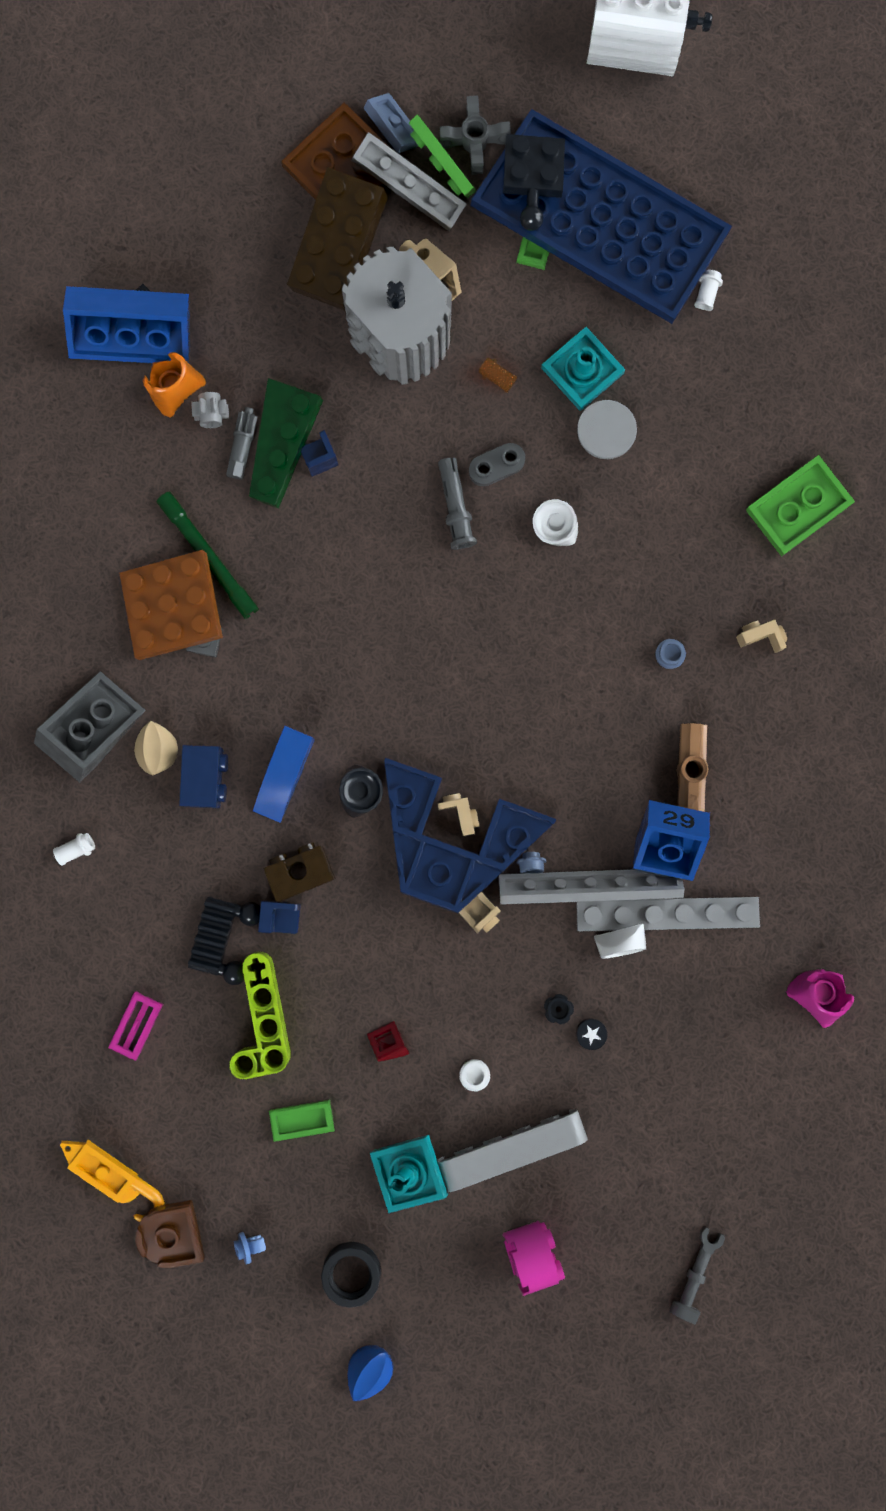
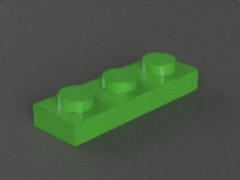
(440, 158)

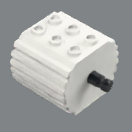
(642, 34)

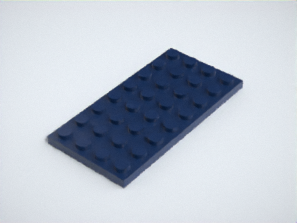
(613, 223)

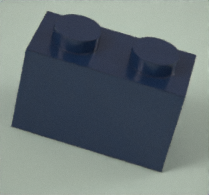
(202, 776)

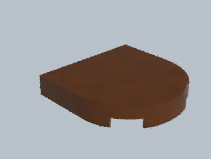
(170, 1235)

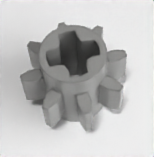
(210, 410)

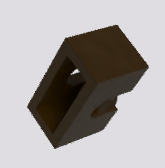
(281, 878)

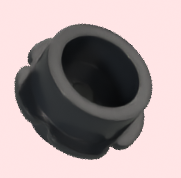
(566, 1009)

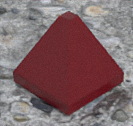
(388, 1046)

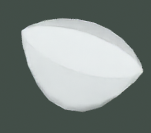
(556, 523)
(621, 942)

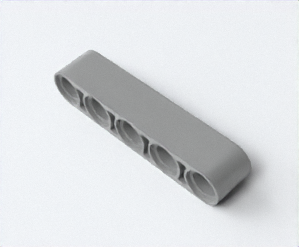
(514, 1151)

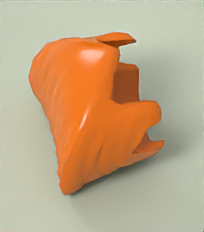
(172, 383)

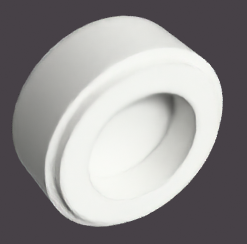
(474, 1075)

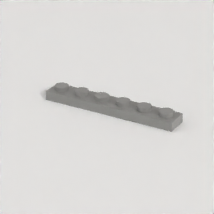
(587, 886)
(669, 913)

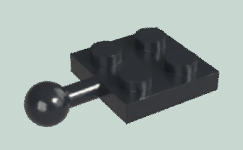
(533, 169)

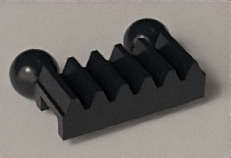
(214, 937)

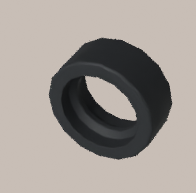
(334, 1292)

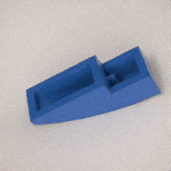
(283, 773)

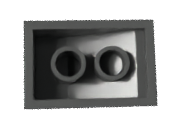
(88, 726)

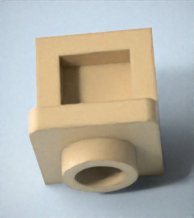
(754, 632)
(467, 817)
(480, 914)

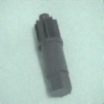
(241, 444)

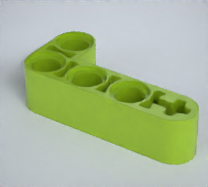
(260, 1012)

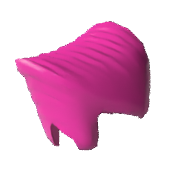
(821, 994)

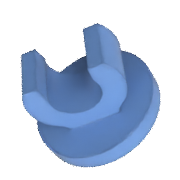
(248, 1246)

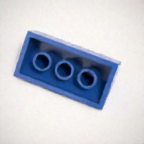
(125, 324)

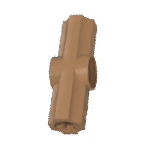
(692, 749)

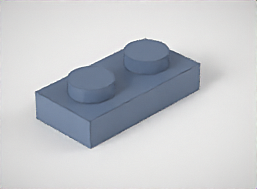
(391, 122)

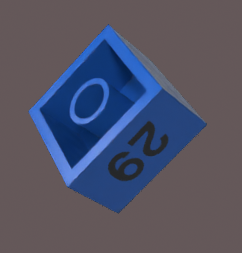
(671, 840)

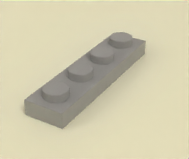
(408, 181)

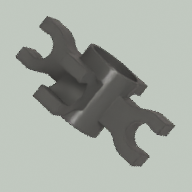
(474, 123)

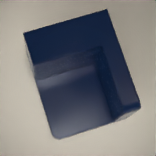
(319, 455)
(279, 917)

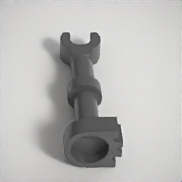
(683, 1308)

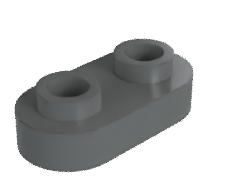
(498, 465)

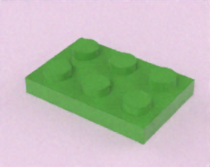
(800, 505)

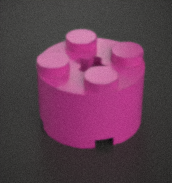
(532, 1257)

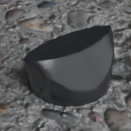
(360, 790)

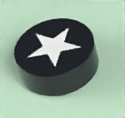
(591, 1034)

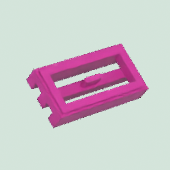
(147, 1001)

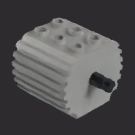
(398, 314)

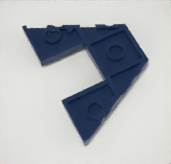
(440, 871)

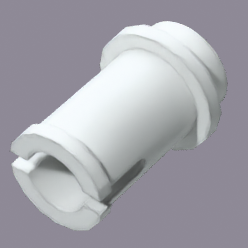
(709, 285)
(81, 845)

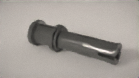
(458, 517)

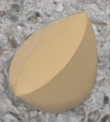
(155, 748)

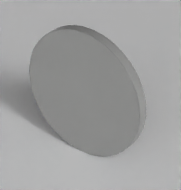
(607, 429)

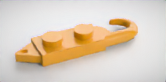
(108, 1174)

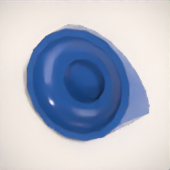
(369, 1372)

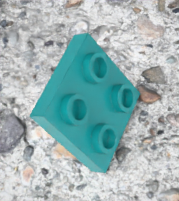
(583, 368)
(408, 1174)

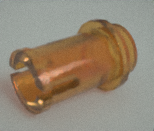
(497, 374)

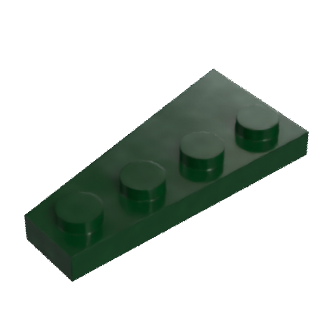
(283, 432)

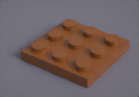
(171, 605)

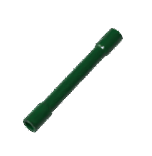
(178, 516)

